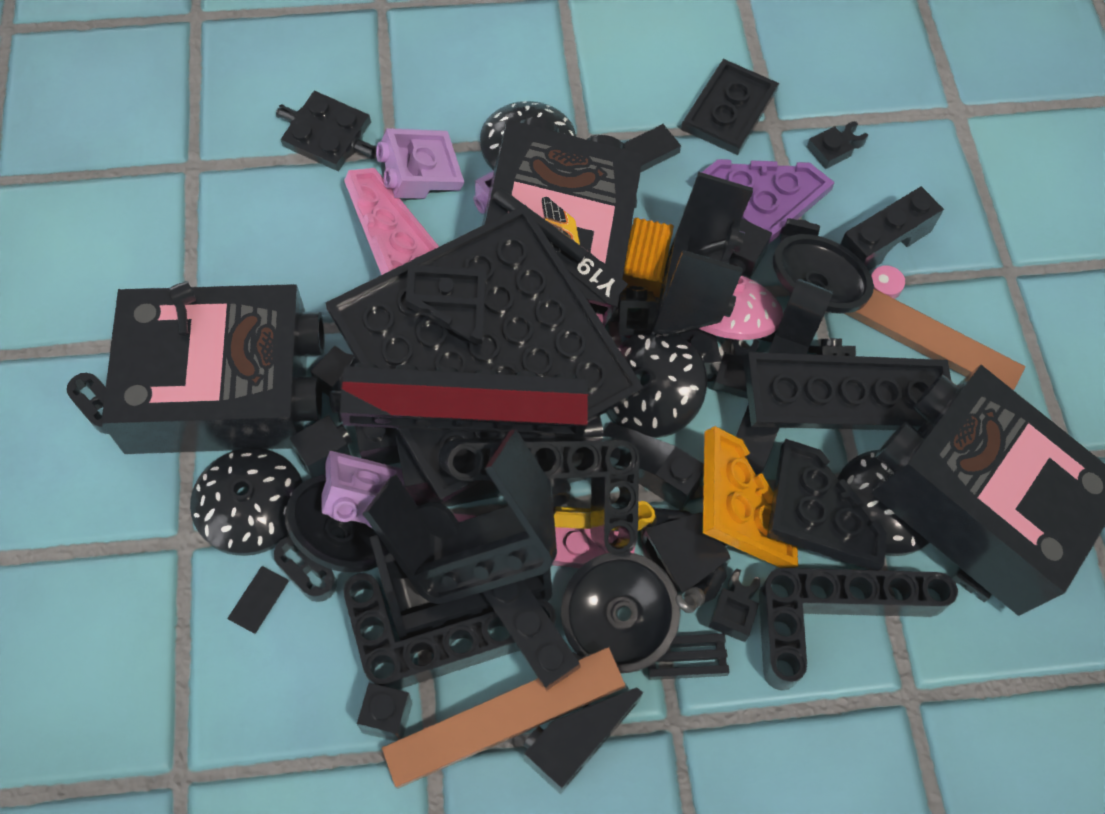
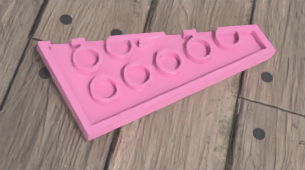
(387, 222)

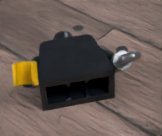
(685, 553)

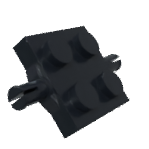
(326, 131)

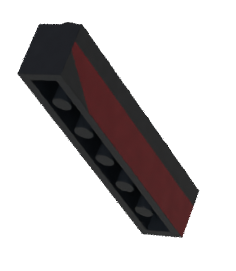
(464, 400)

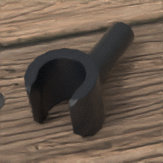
(182, 295)

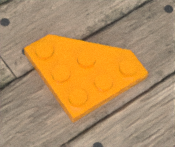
(739, 501)

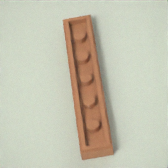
(935, 338)
(500, 719)

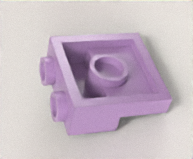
(418, 162)
(353, 485)

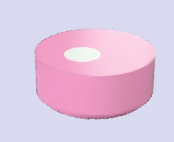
(888, 280)

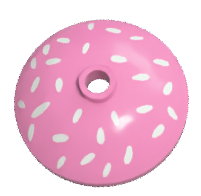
(753, 316)

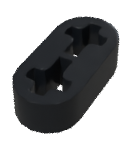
(88, 407)
(298, 574)

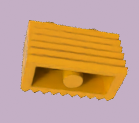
(647, 254)

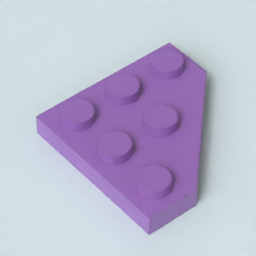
(777, 190)

